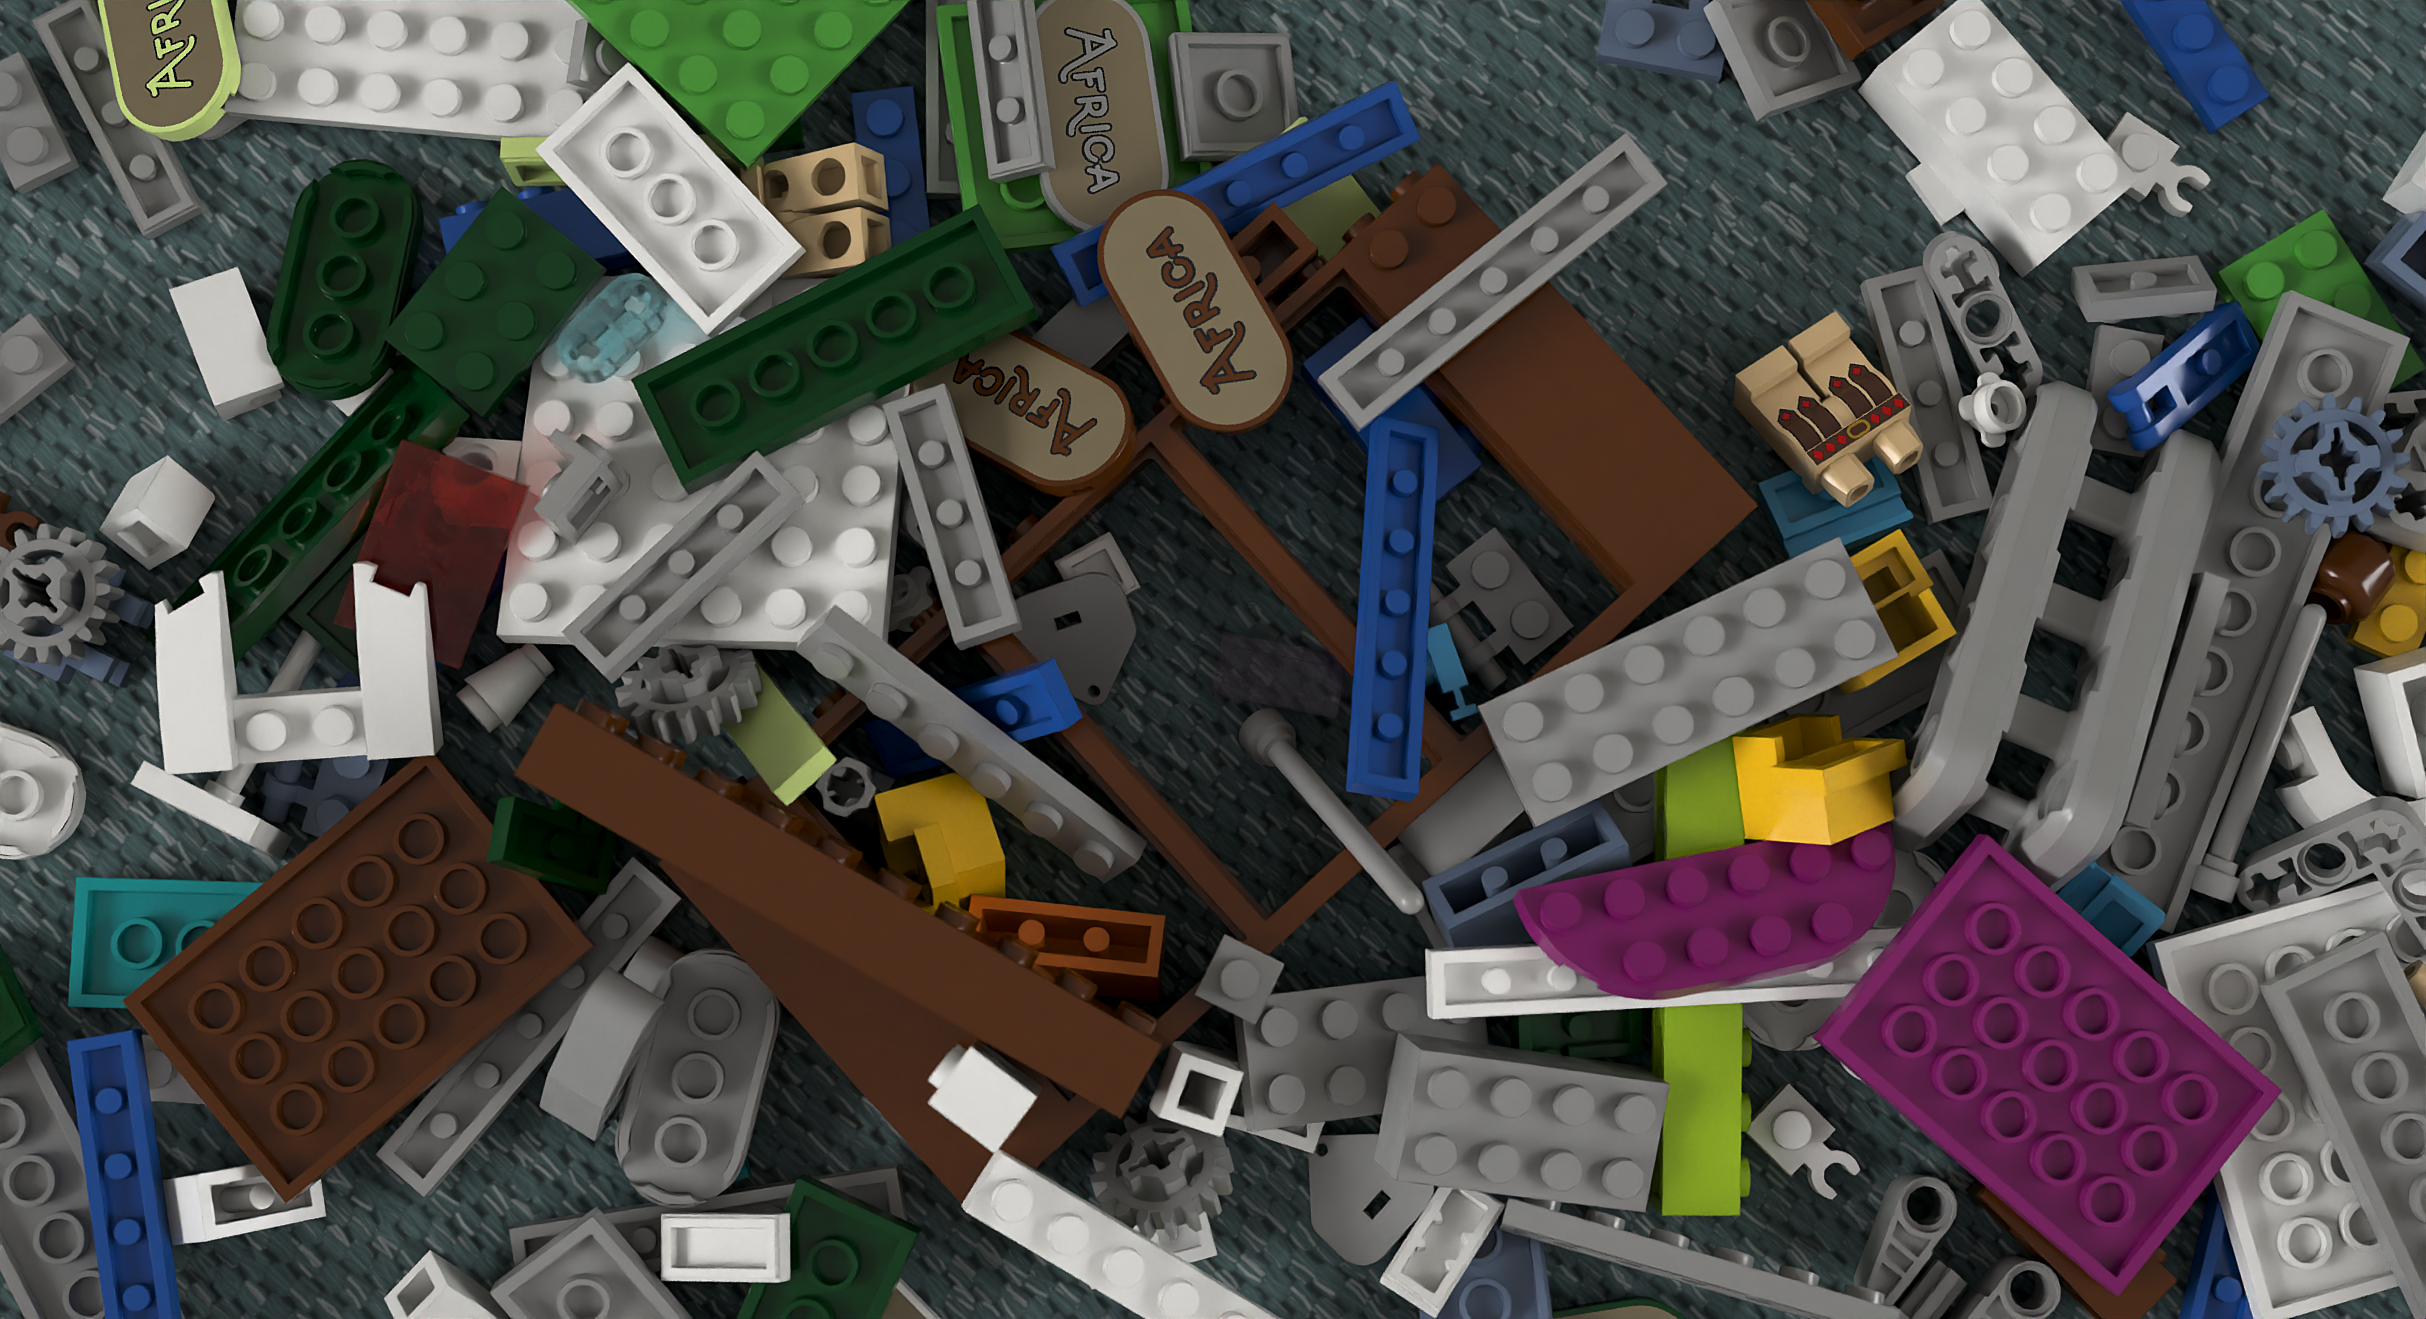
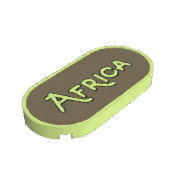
(171, 63)

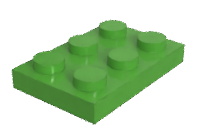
(2317, 265)

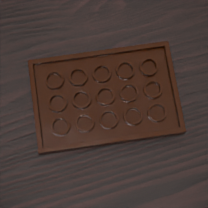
(357, 976)

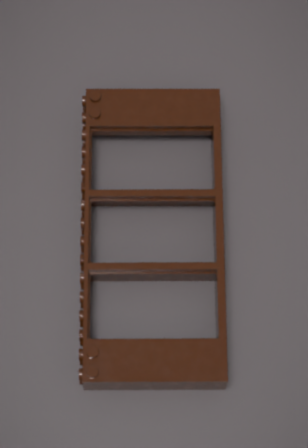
(1539, 400)

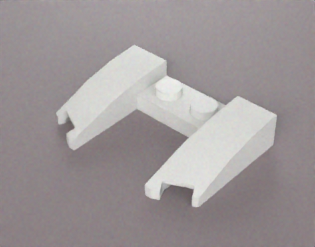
(216, 729)

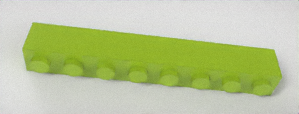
(1700, 1045)

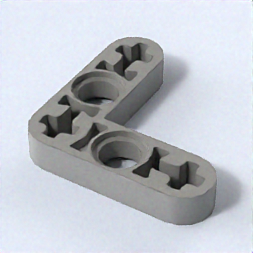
(2381, 856)

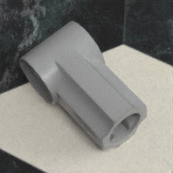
(848, 792)

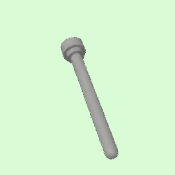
(1273, 743)
(2217, 870)

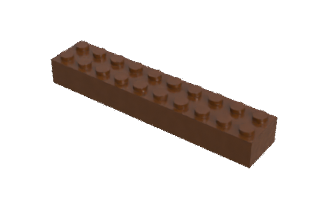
(841, 906)

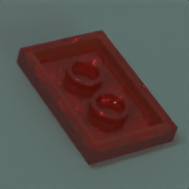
(444, 528)

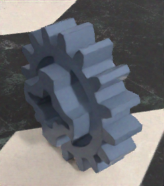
(2333, 439)

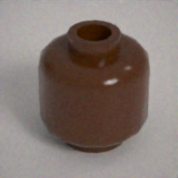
(2352, 578)

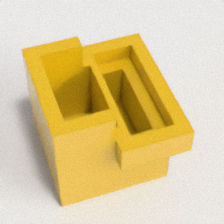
(1907, 610)
(1811, 784)
(944, 837)

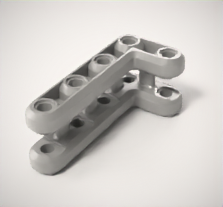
(2124, 641)

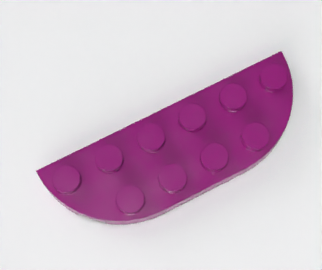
(1714, 915)

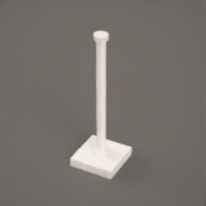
(221, 800)

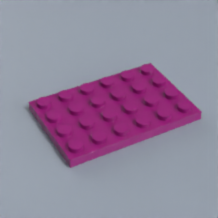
(2047, 1064)

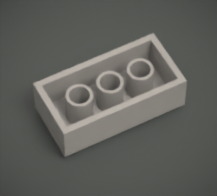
(1521, 1123)

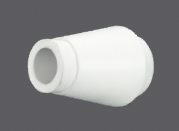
(505, 686)

